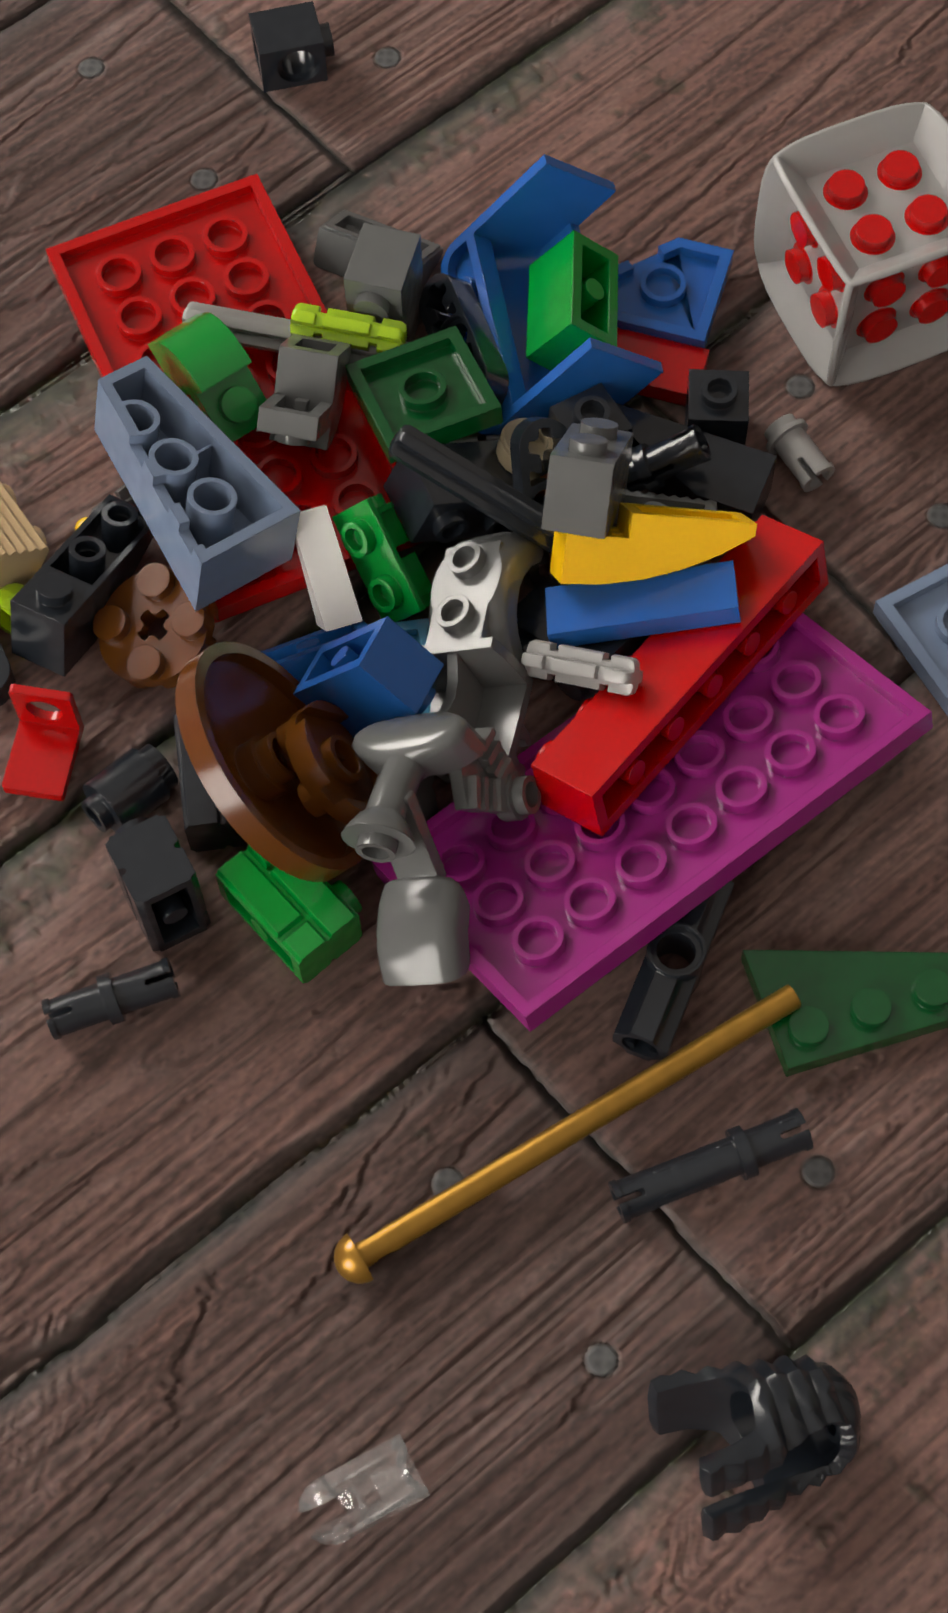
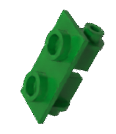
(370, 536)

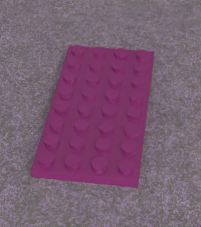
(570, 906)

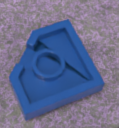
(674, 291)

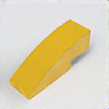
(648, 544)

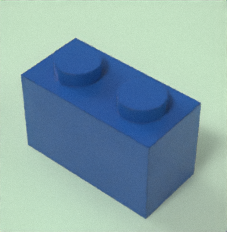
(372, 675)

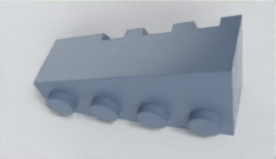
(192, 484)

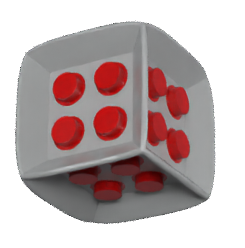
(860, 242)

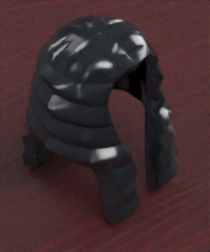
(783, 1426)

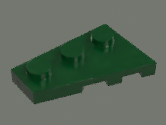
(849, 1001)

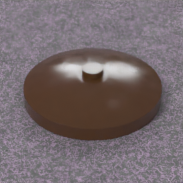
(228, 719)

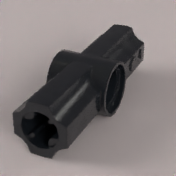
(663, 993)

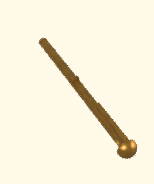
(355, 1259)

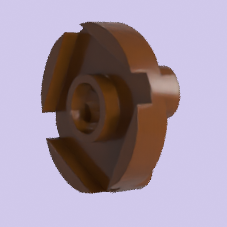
(127, 619)
(325, 762)

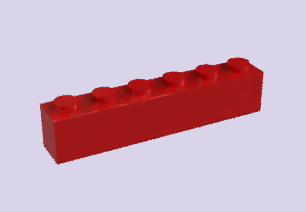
(626, 741)

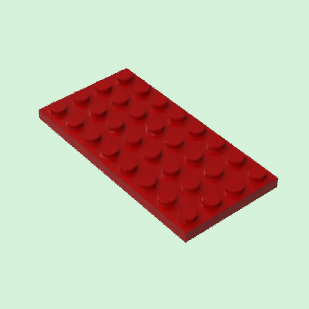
(234, 254)

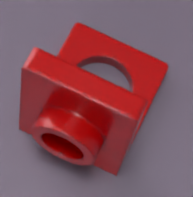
(43, 743)

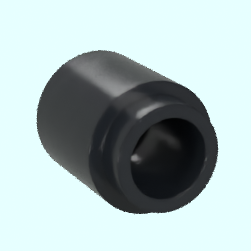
(128, 788)

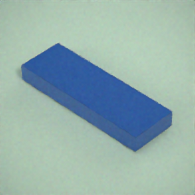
(638, 608)

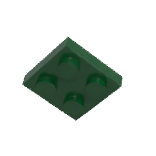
(427, 386)

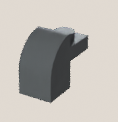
(307, 392)

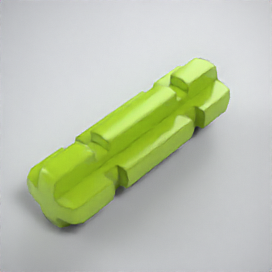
(348, 327)

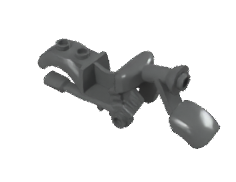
(465, 742)

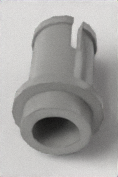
(797, 450)

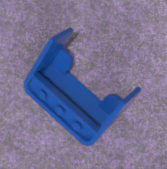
(496, 259)

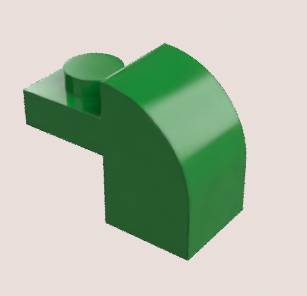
(213, 370)

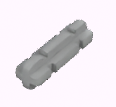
(582, 667)

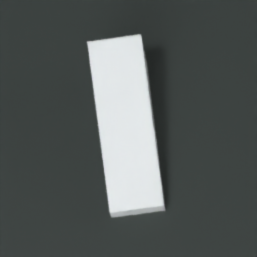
(325, 571)

